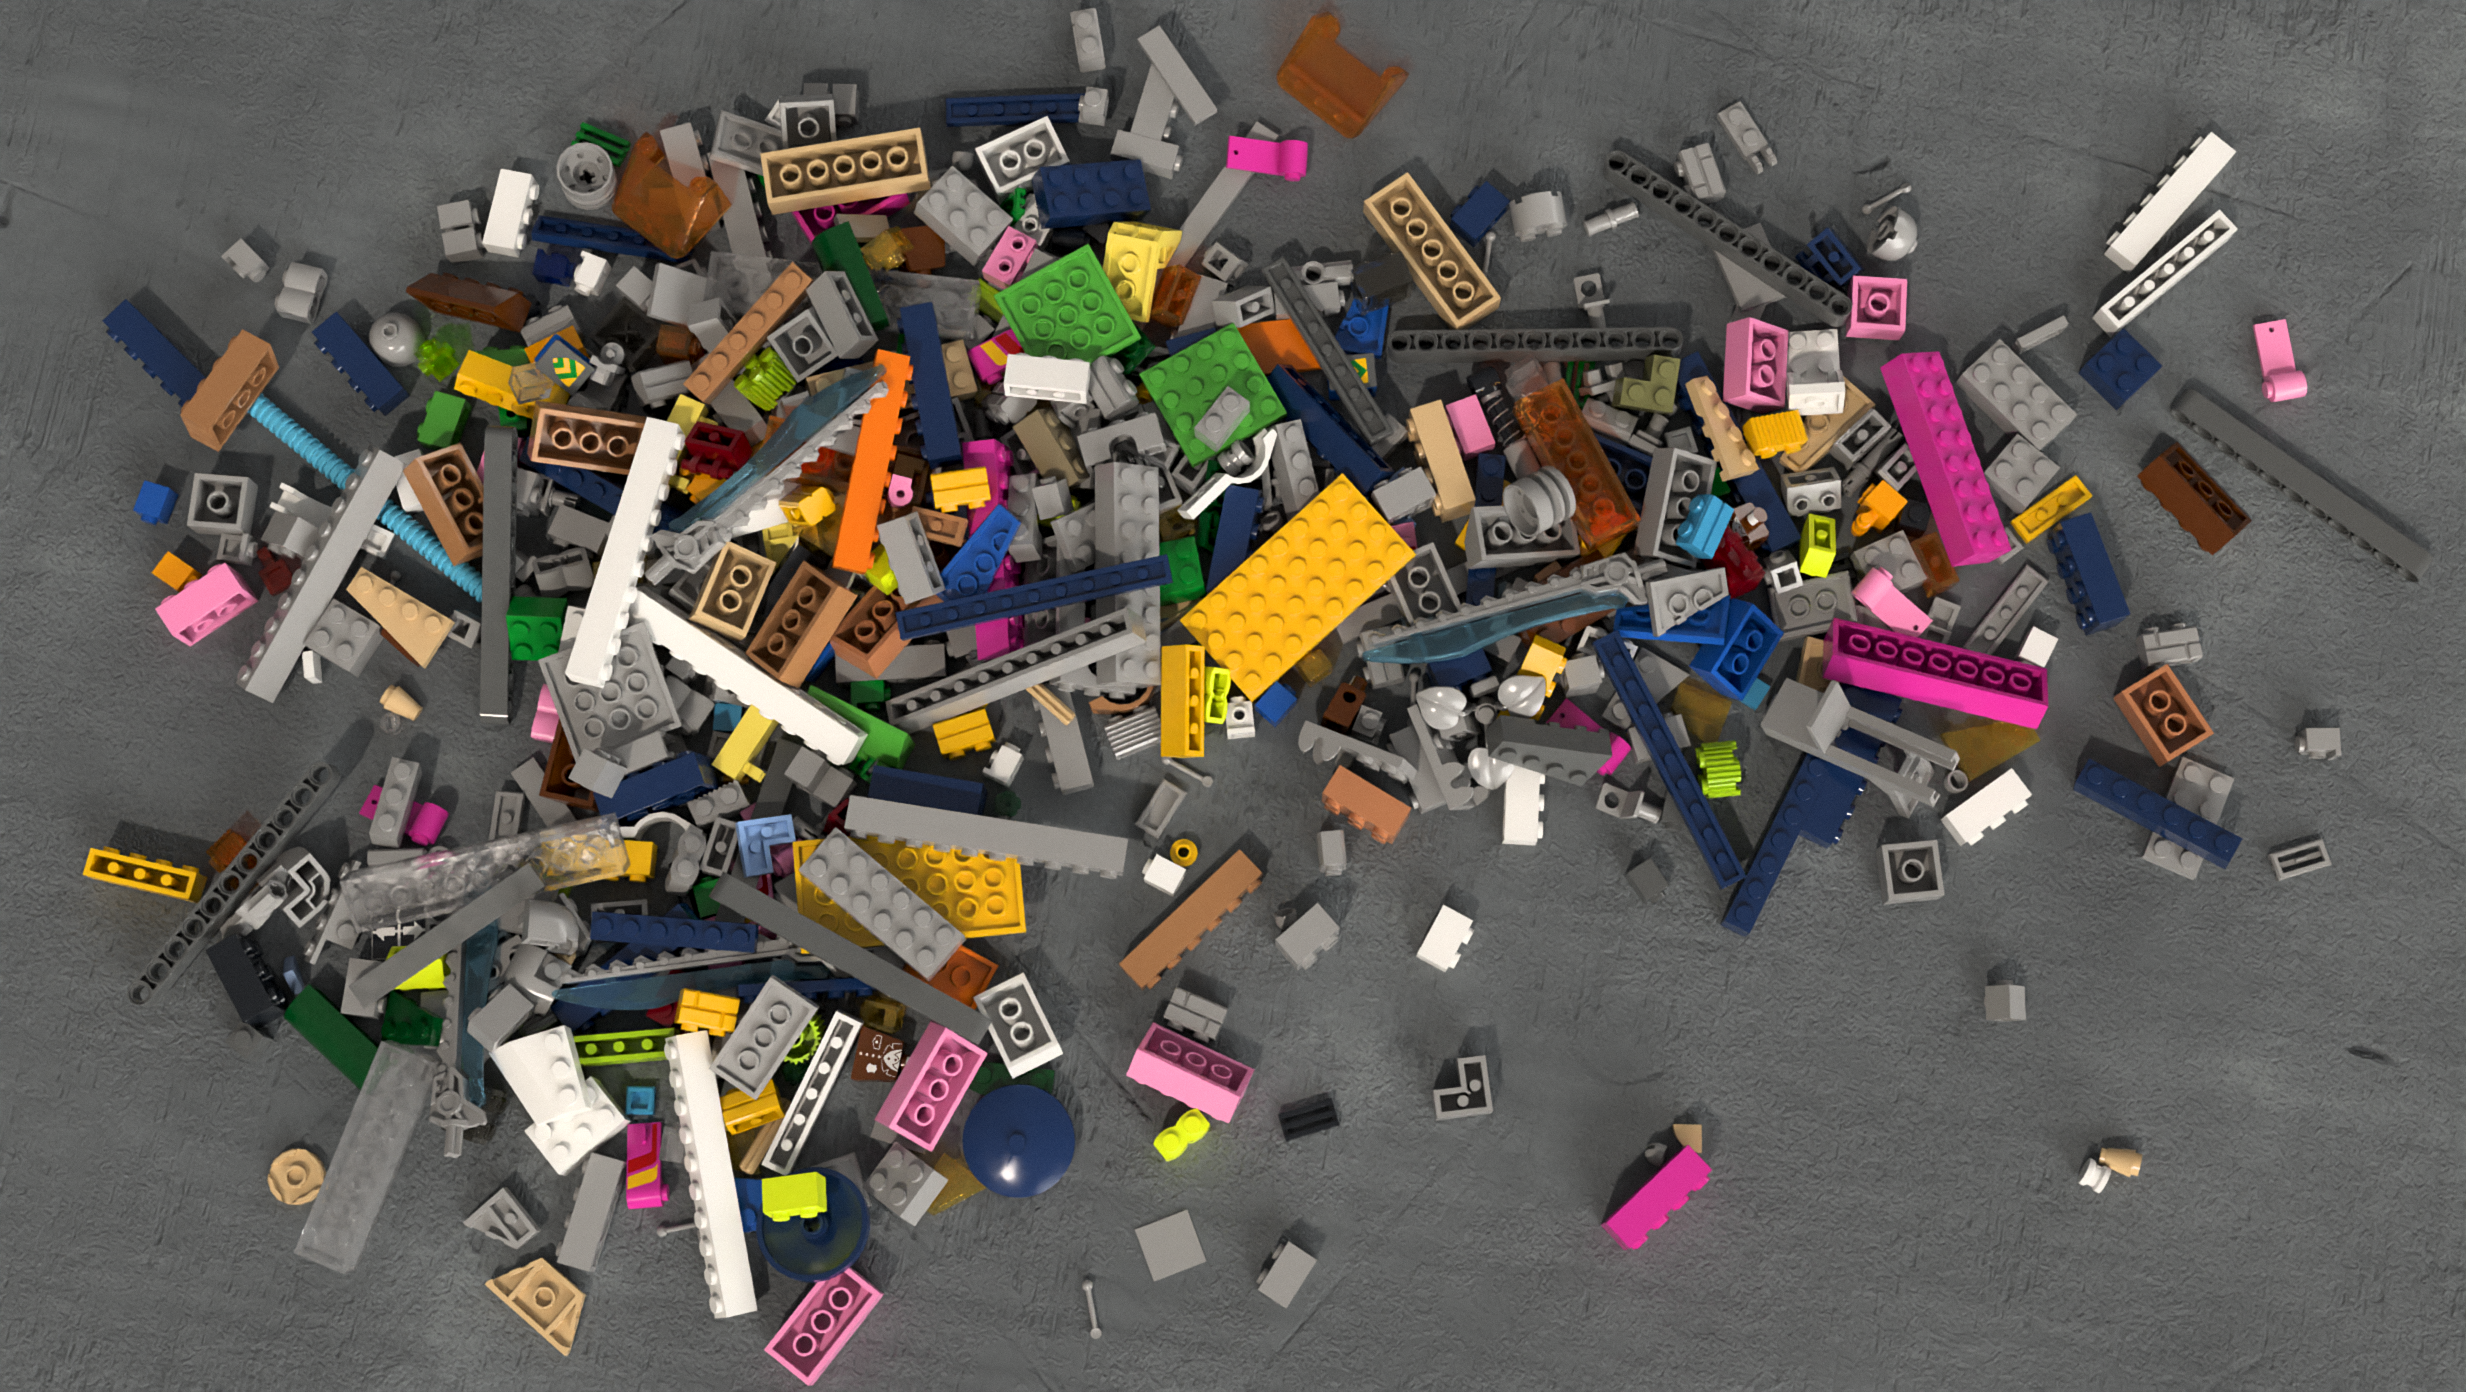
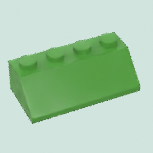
(884, 742)

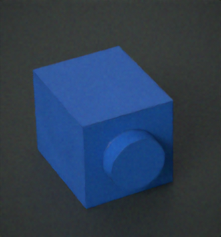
(155, 503)
(1276, 703)

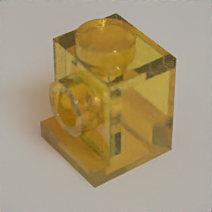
(1168, 519)
(1314, 667)
(875, 1020)

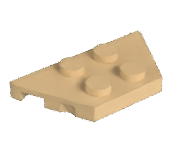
(543, 1300)

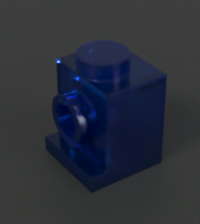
(553, 268)

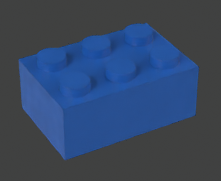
(1746, 649)

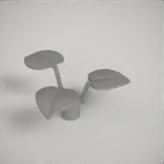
(1444, 705)

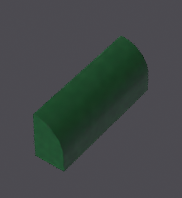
(839, 251)
(332, 1034)

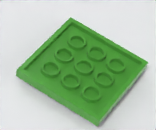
(1068, 310)
(1197, 376)

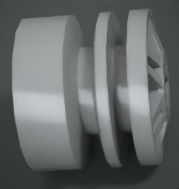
(585, 162)
(1539, 501)

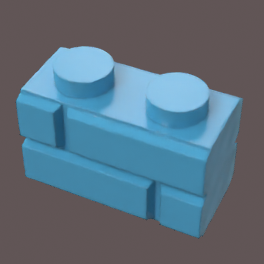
(1704, 526)

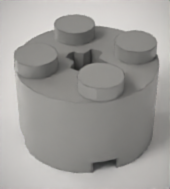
(1538, 215)

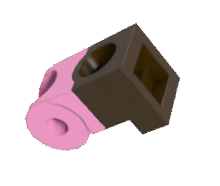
(900, 489)

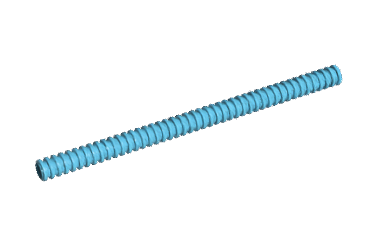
(390, 515)

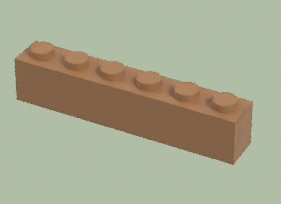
(749, 334)
(1191, 920)

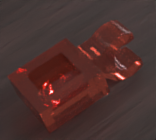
(275, 574)

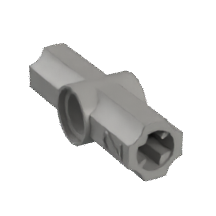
(1328, 272)
(255, 909)

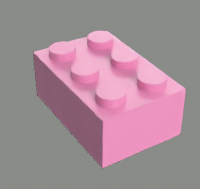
(1755, 365)
(206, 604)

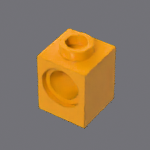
(175, 572)

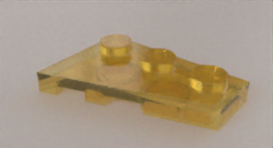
(1988, 746)

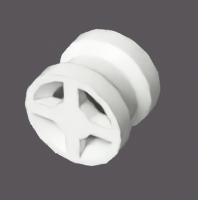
(2094, 1175)

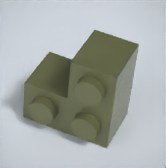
(1655, 390)

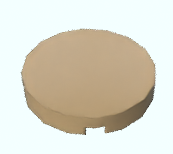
(296, 1176)

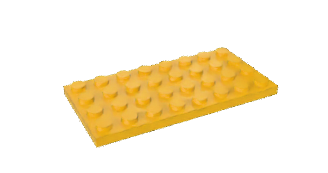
(1297, 587)
(969, 892)

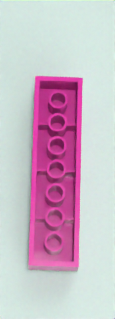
(1945, 458)
(1004, 635)
(1935, 673)

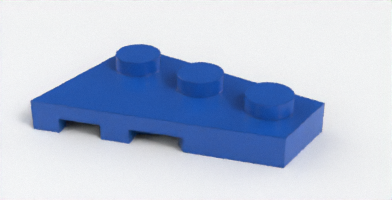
(1362, 333)

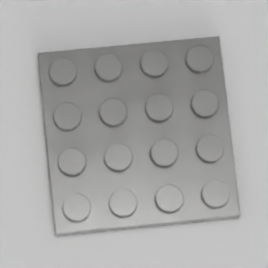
(626, 709)

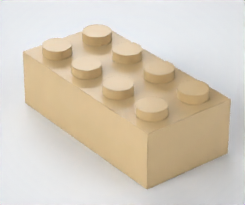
(1440, 460)

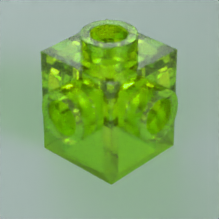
(436, 358)

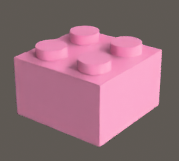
(1877, 307)

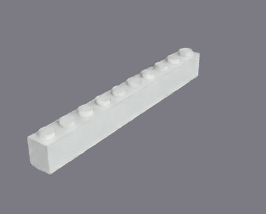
(625, 553)
(753, 684)
(710, 1174)

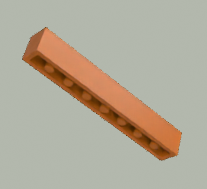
(870, 467)

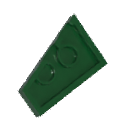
(1211, 514)
(410, 1023)
(996, 1075)

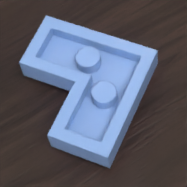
(756, 837)

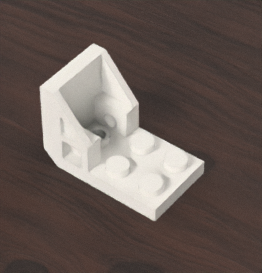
(1814, 373)

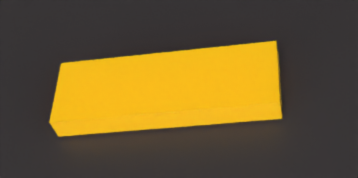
(2051, 509)

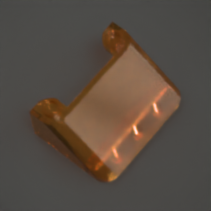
(1334, 81)
(661, 206)

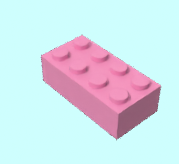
(1190, 1072)
(931, 1086)
(823, 1324)

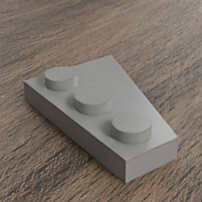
(1682, 595)
(1660, 679)

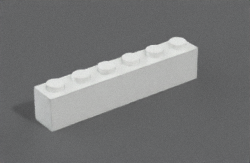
(2169, 203)
(2165, 273)
(812, 1092)

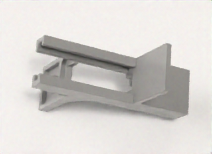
(1814, 720)

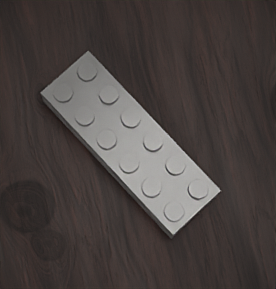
(882, 904)

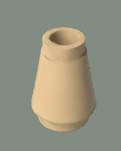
(401, 703)
(2121, 1160)

